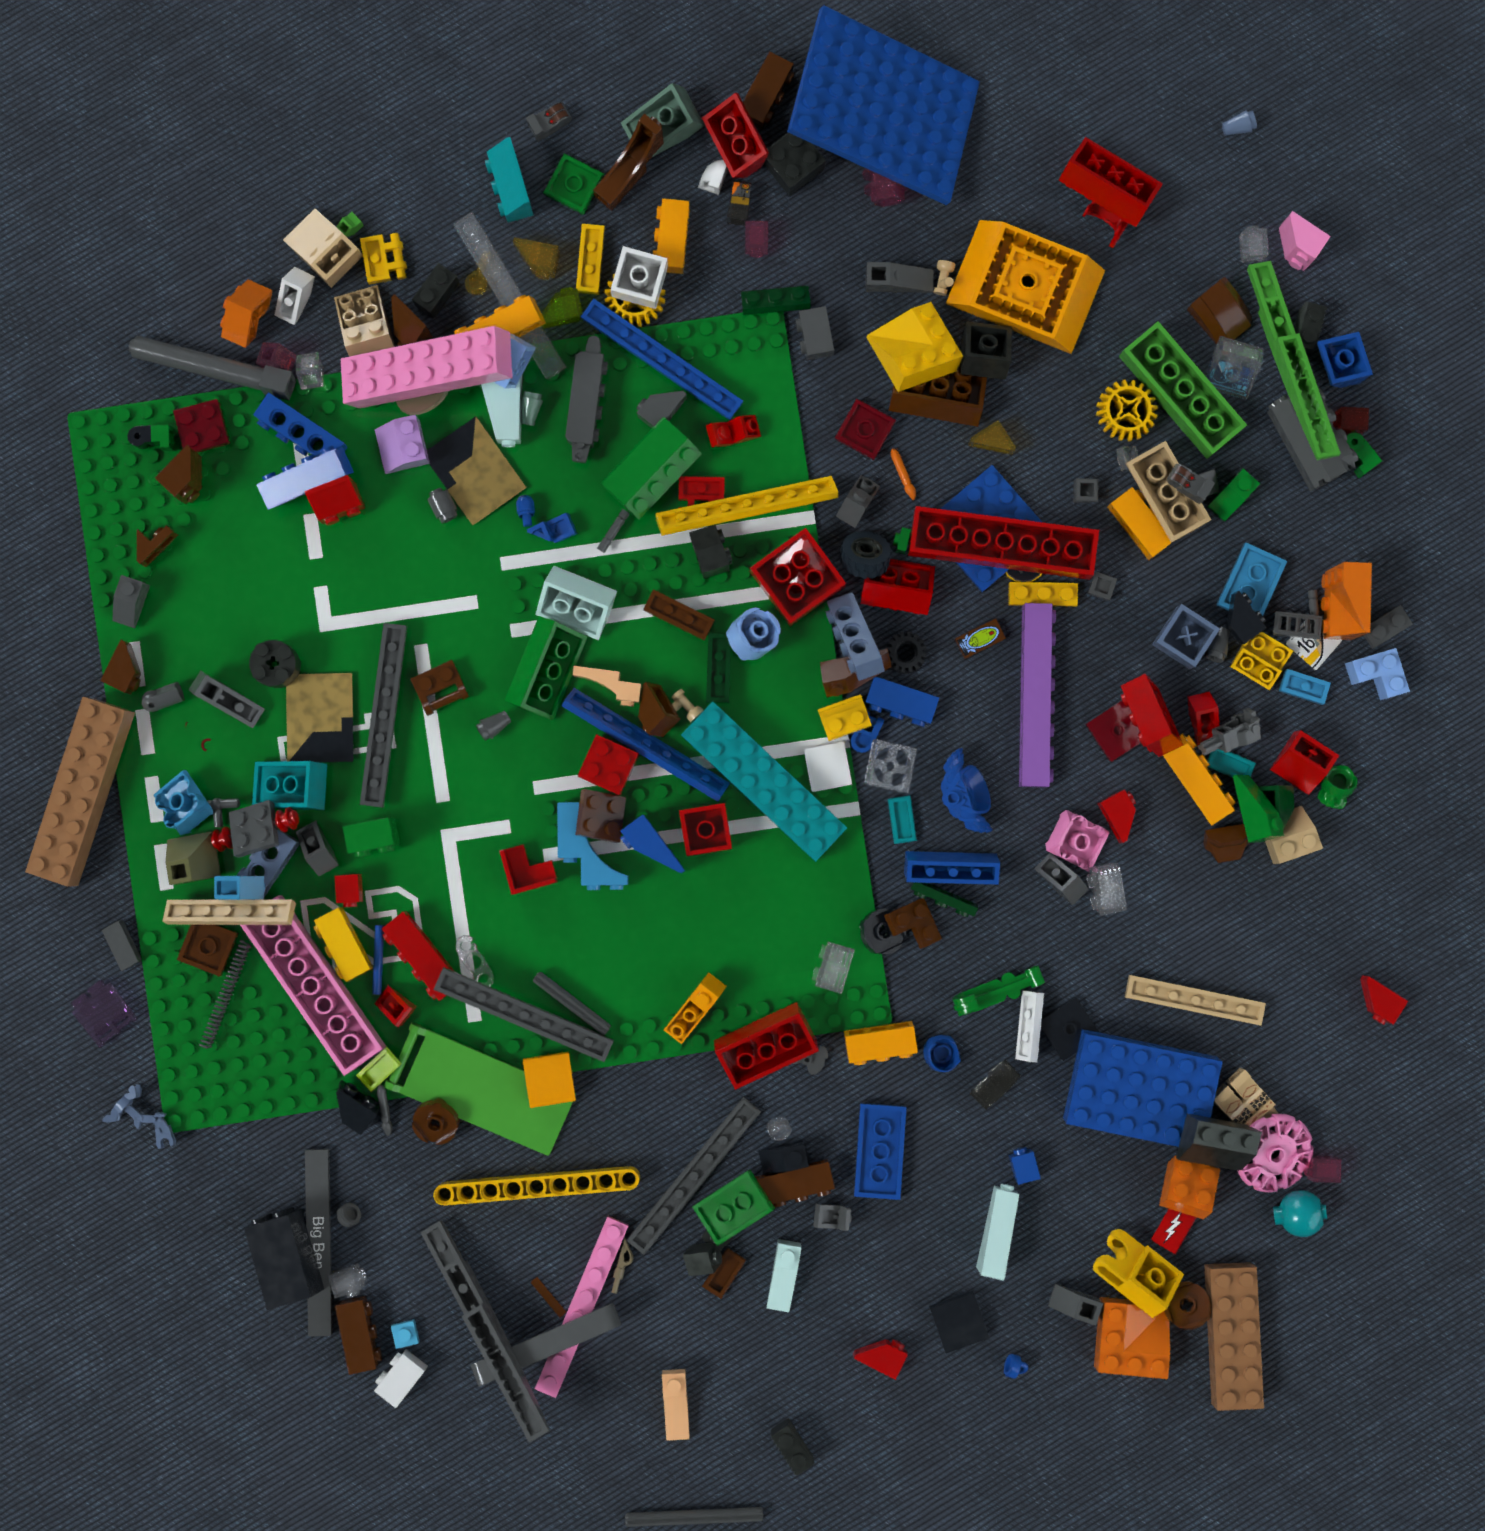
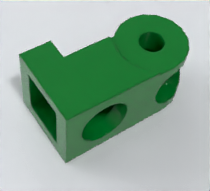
(1366, 455)

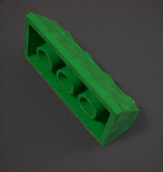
(651, 468)
(546, 668)

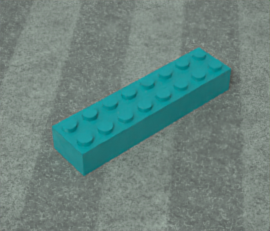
(764, 781)

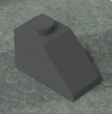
(659, 406)
(129, 601)
(316, 848)
(1061, 878)

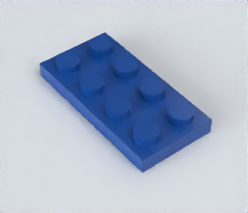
(880, 1151)

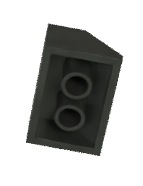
(1218, 1142)

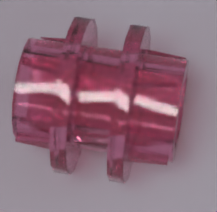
(883, 190)

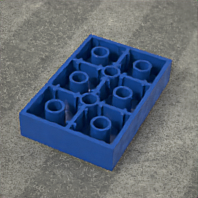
(1139, 1087)

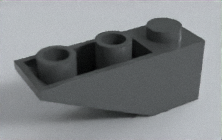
(897, 278)

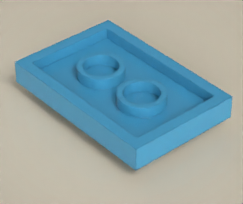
(1254, 574)

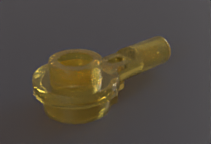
(476, 283)

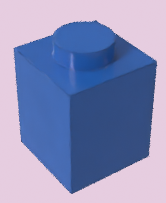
(1024, 1165)

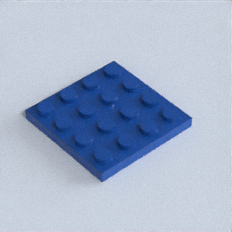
(993, 497)

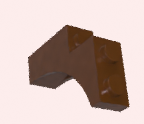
(631, 163)

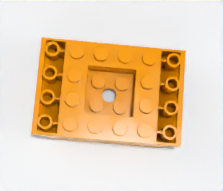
(993, 288)

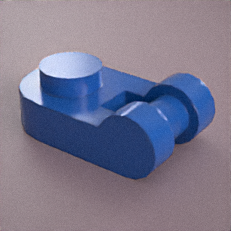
(862, 740)

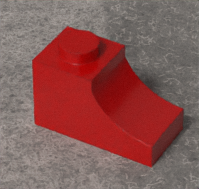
(1203, 715)

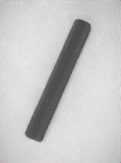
(571, 1003)

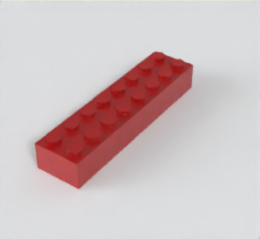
(1003, 542)

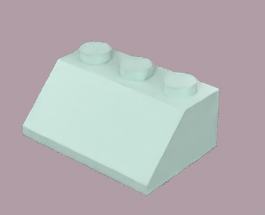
(576, 602)

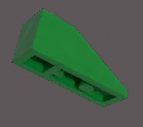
(1258, 814)

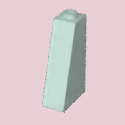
(504, 412)
(998, 1232)

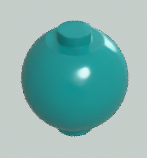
(1300, 1213)

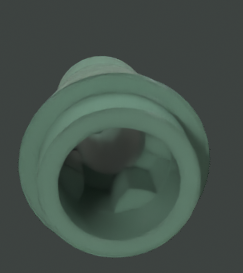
(530, 407)

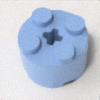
(753, 634)

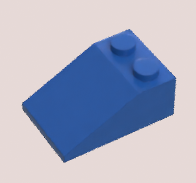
(646, 840)

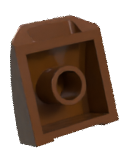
(1221, 311)

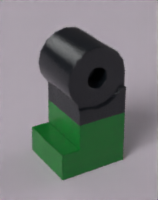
(152, 435)

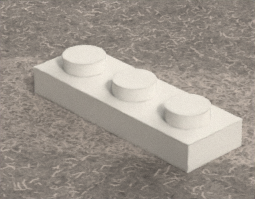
(1029, 1026)

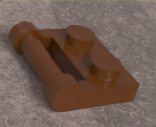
(436, 681)

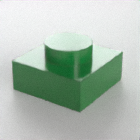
(901, 540)

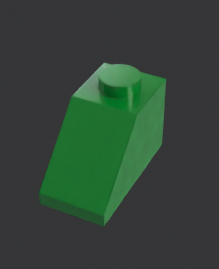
(1233, 494)

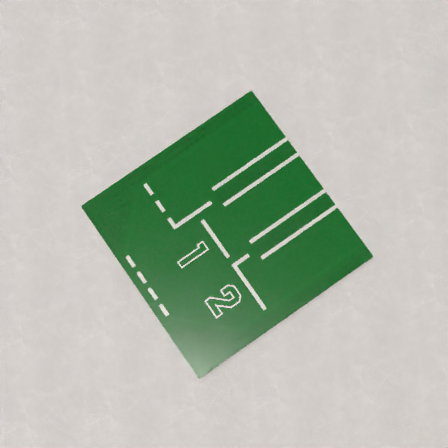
(457, 800)

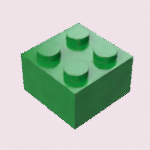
(371, 836)

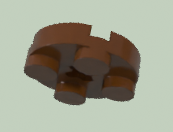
(438, 1110)
(1199, 1312)

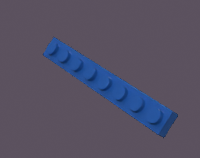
(661, 359)
(645, 744)

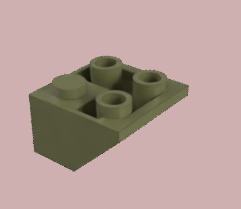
(191, 859)

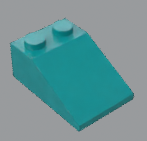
(290, 784)

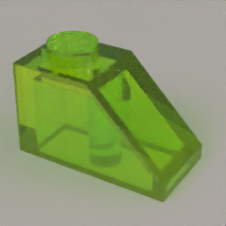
(563, 308)

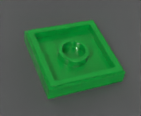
(573, 184)

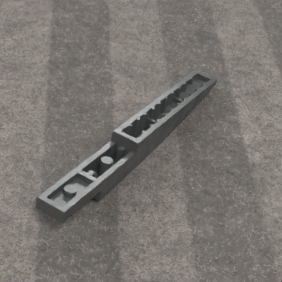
(486, 1331)

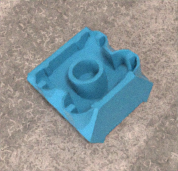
(182, 803)

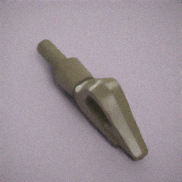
(619, 1270)

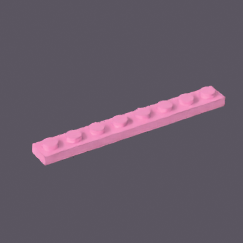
(584, 1300)

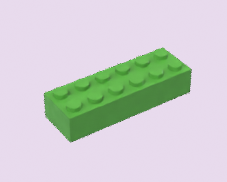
(1182, 390)

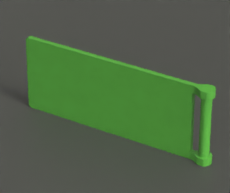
(478, 1090)

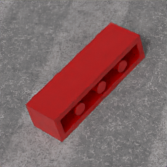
(417, 951)

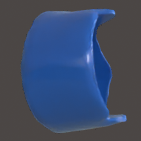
(941, 1053)

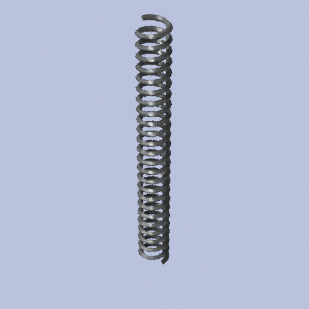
(225, 994)

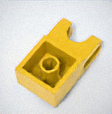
(1138, 1273)

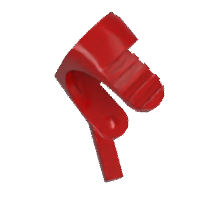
(1114, 221)

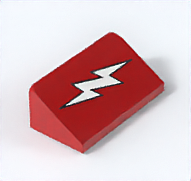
(1173, 1230)

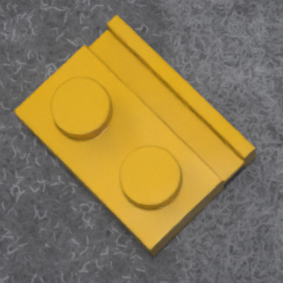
(844, 717)

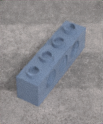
(855, 637)
(275, 866)

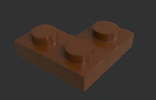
(918, 919)

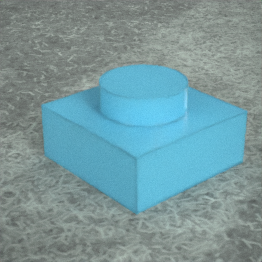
(405, 1334)

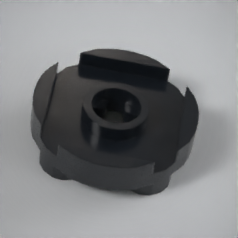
(870, 933)

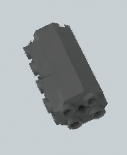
(1314, 471)

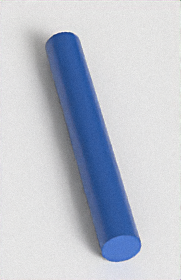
(378, 960)

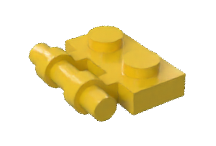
(376, 260)

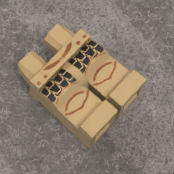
(1254, 1100)

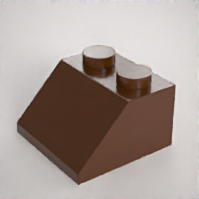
(183, 475)

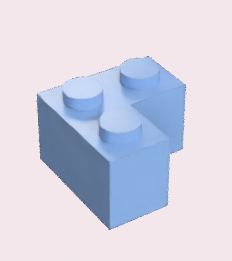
(1384, 669)

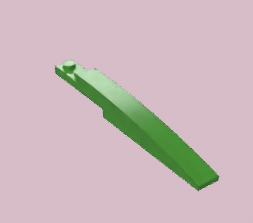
(1292, 361)

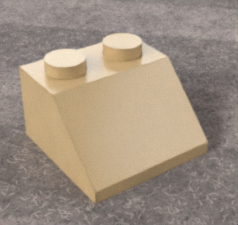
(1298, 839)

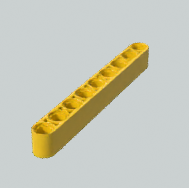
(526, 1190)

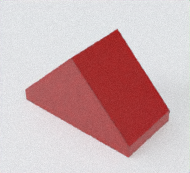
(395, 1006)

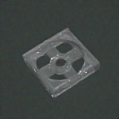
(907, 770)

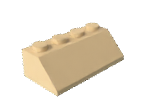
(1172, 509)

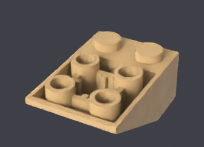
(323, 247)
(364, 321)

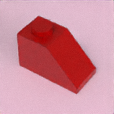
(1119, 813)
(1381, 1001)
(883, 1356)

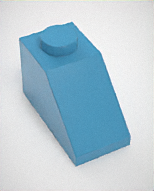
(239, 887)

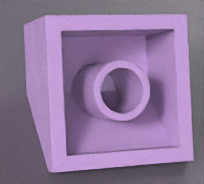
(402, 444)

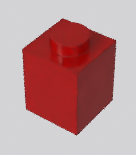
(349, 889)

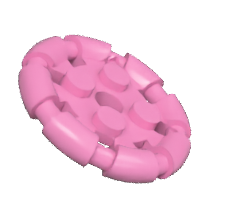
(1287, 1158)

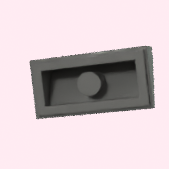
(122, 945)

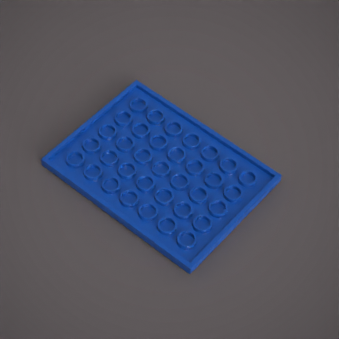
(883, 105)

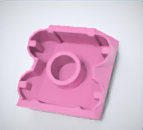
(1077, 840)

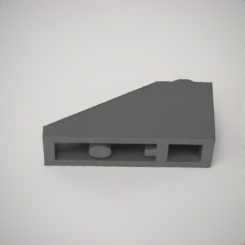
(226, 699)

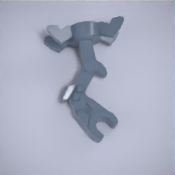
(162, 1129)

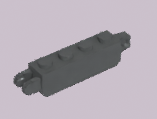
(585, 399)

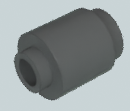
(442, 505)

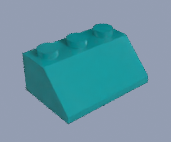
(508, 181)

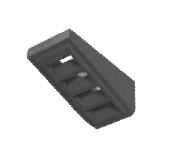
(1298, 617)

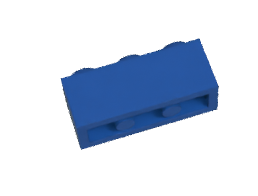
(901, 701)

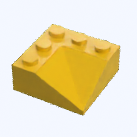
(915, 347)

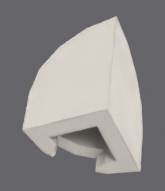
(713, 177)

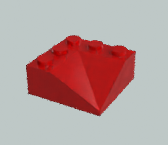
(797, 577)

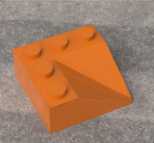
(1347, 601)
(1131, 1341)

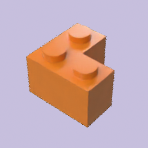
(243, 312)

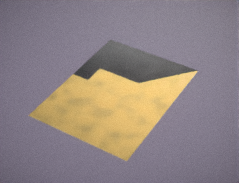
(474, 470)
(320, 718)

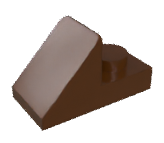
(149, 549)

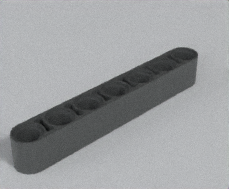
(555, 1340)

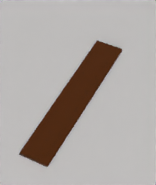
(549, 1298)

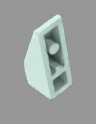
(784, 1275)

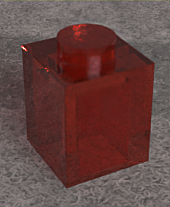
(1352, 419)

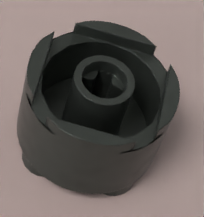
(277, 676)

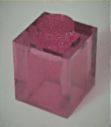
(756, 238)
(276, 356)
(1323, 1169)

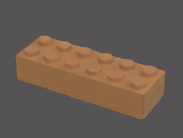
(1234, 1336)

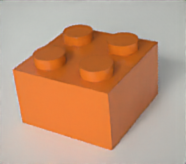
(1189, 1188)

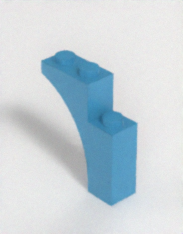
(570, 847)

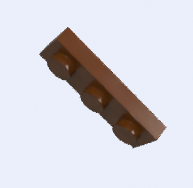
(678, 615)

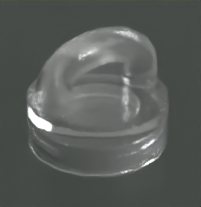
(779, 1128)

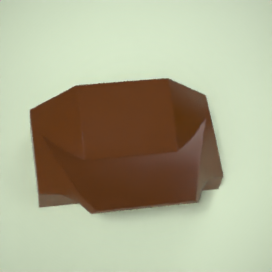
(1226, 842)

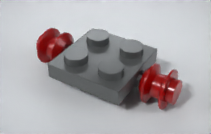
(254, 828)

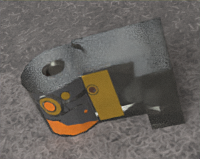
(739, 203)

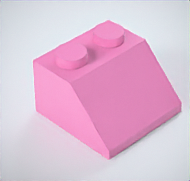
(1301, 241)

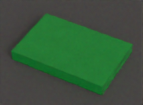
(733, 1207)

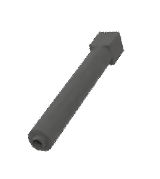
(268, 379)

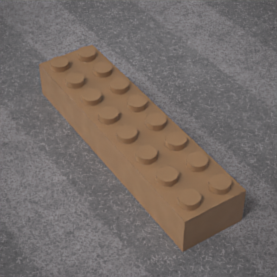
(80, 792)

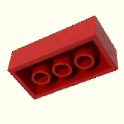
(765, 1045)

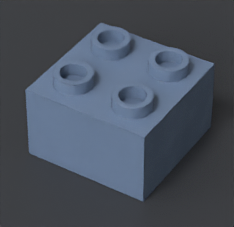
(1185, 636)

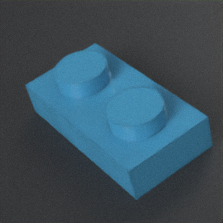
(1304, 687)

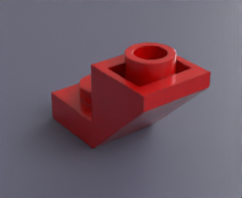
(734, 431)

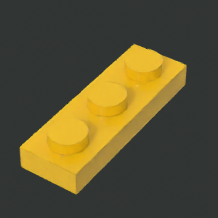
(590, 259)
(1041, 592)

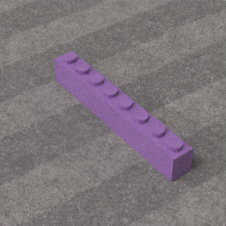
(1036, 695)

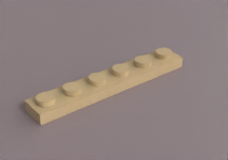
(229, 912)
(1195, 1000)

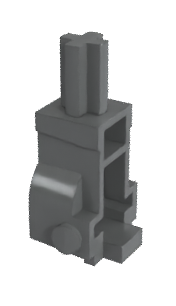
(1240, 731)

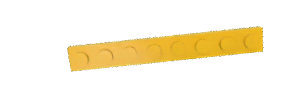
(746, 505)

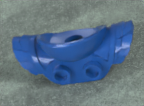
(966, 793)

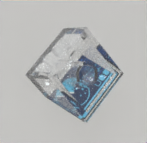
(1234, 367)

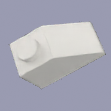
(293, 295)

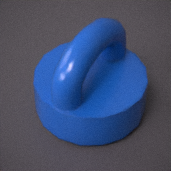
(1014, 1366)

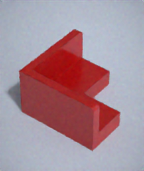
(521, 875)

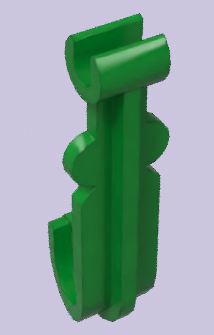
(996, 991)

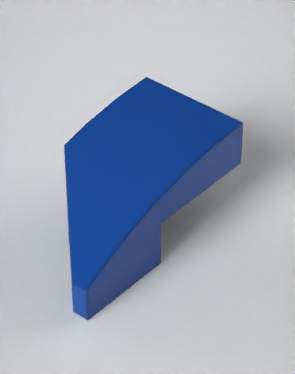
(554, 529)

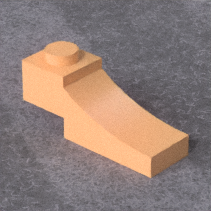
(626, 692)
(675, 1404)

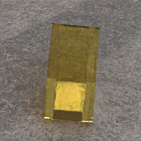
(993, 439)

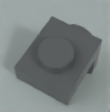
(832, 1216)

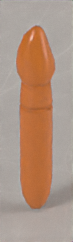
(903, 474)

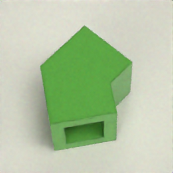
(350, 225)

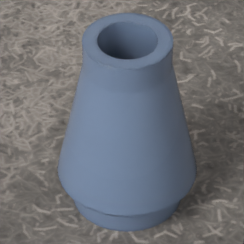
(1241, 123)

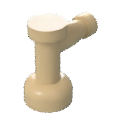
(945, 267)
(681, 700)

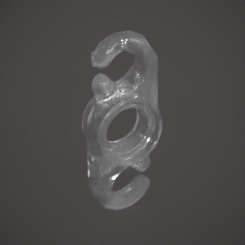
(466, 954)

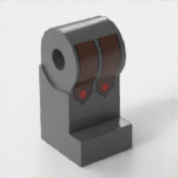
(549, 121)
(1189, 483)

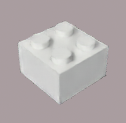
(639, 277)

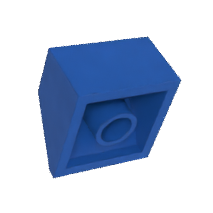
(1345, 360)

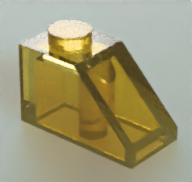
(539, 257)

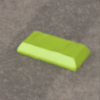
(379, 1069)

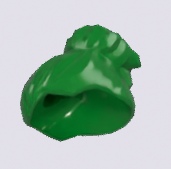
(1337, 787)

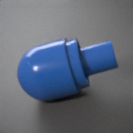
(525, 509)

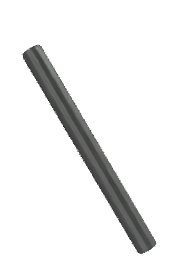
(686, 1517)

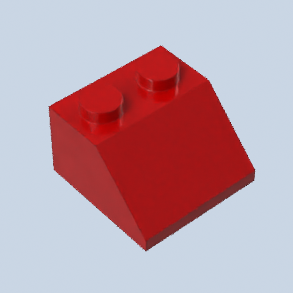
(335, 500)

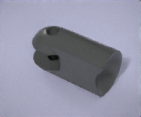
(162, 697)

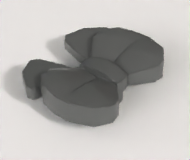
(815, 1061)

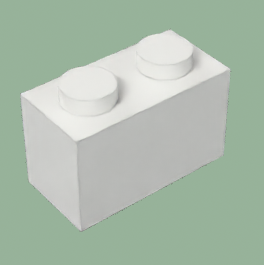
(400, 1378)

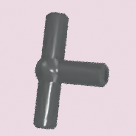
(218, 804)

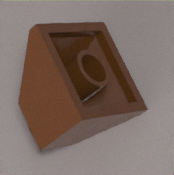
(407, 325)

